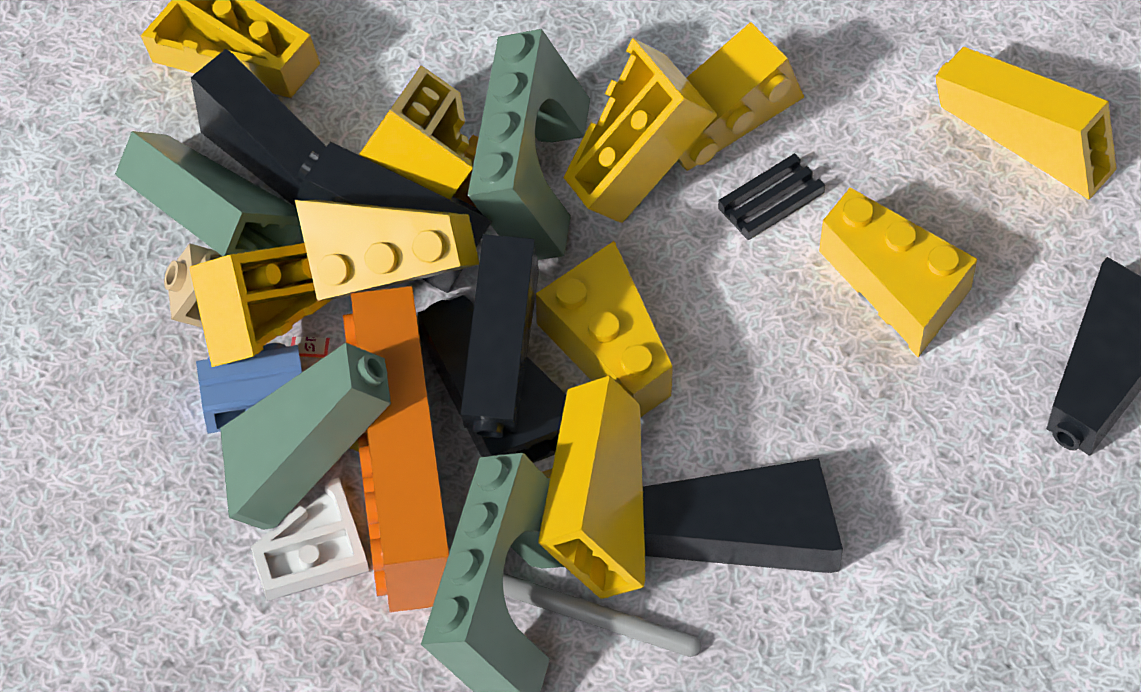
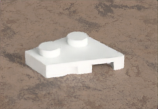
(310, 547)

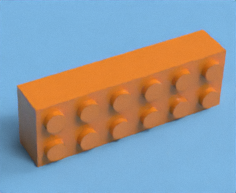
(399, 455)

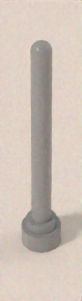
(601, 616)

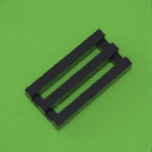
(761, 182)

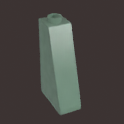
(206, 196)
(299, 433)

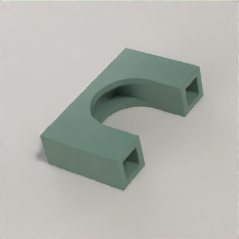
(526, 98)
(469, 616)

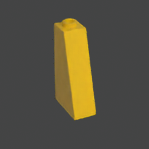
(1033, 117)
(597, 490)

